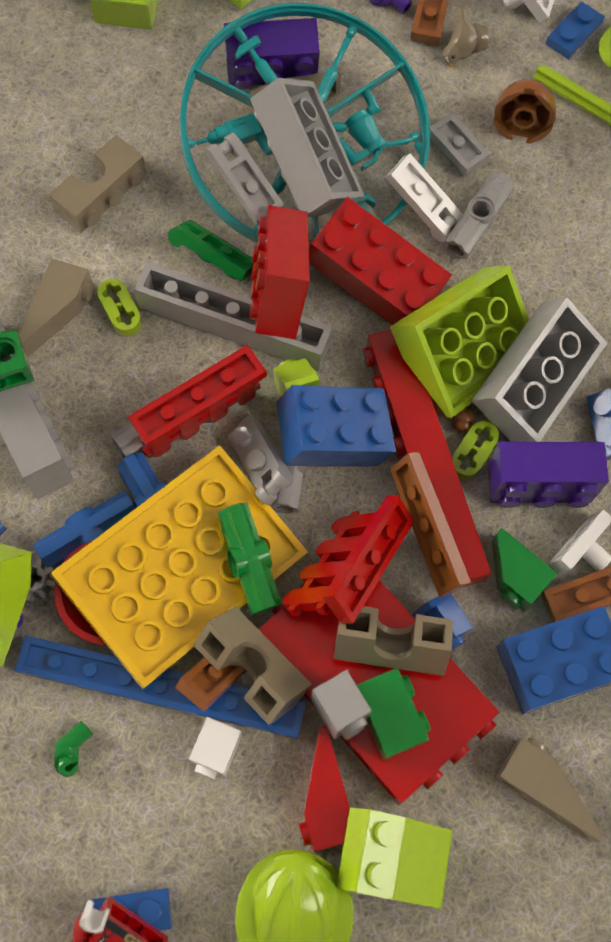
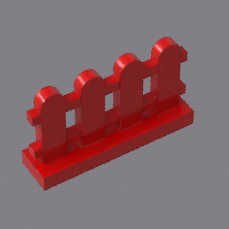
(197, 401)
(365, 562)

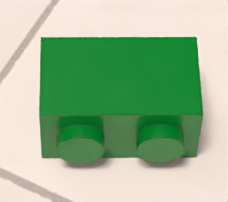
(393, 716)

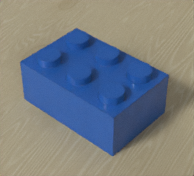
(334, 426)
(559, 660)

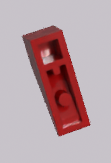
(326, 800)

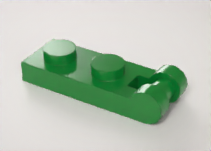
(212, 249)

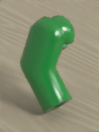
(67, 749)

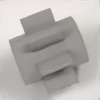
(43, 588)

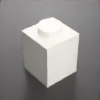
(215, 748)

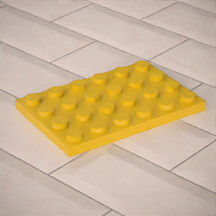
(167, 569)

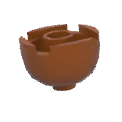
(525, 106)

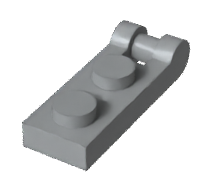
(243, 177)
(260, 459)

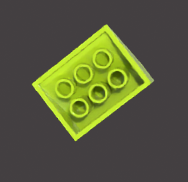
(462, 335)

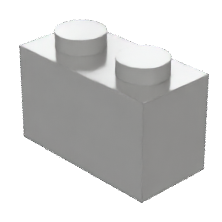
(341, 706)

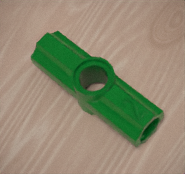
(249, 558)

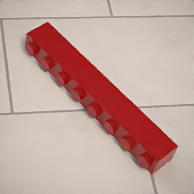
(420, 431)

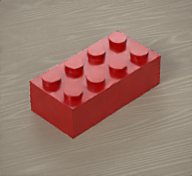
(375, 263)
(280, 272)

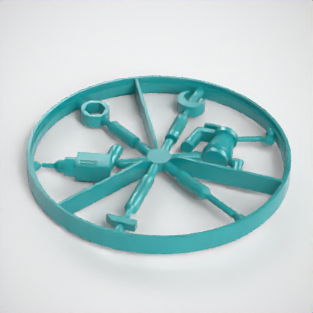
(360, 125)

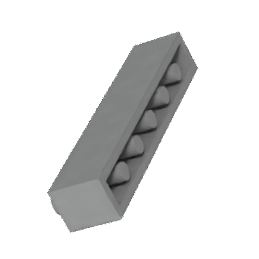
(225, 315)

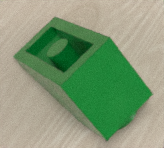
(518, 571)

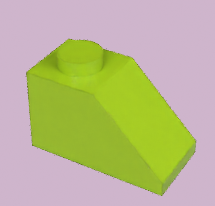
(294, 373)

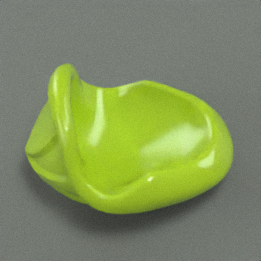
(293, 900)

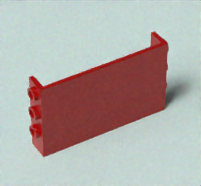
(450, 701)

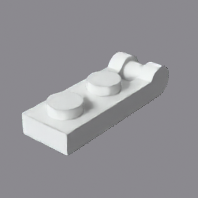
(424, 196)

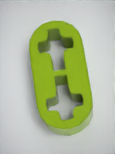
(125, 304)
(480, 454)

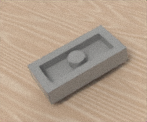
(458, 144)

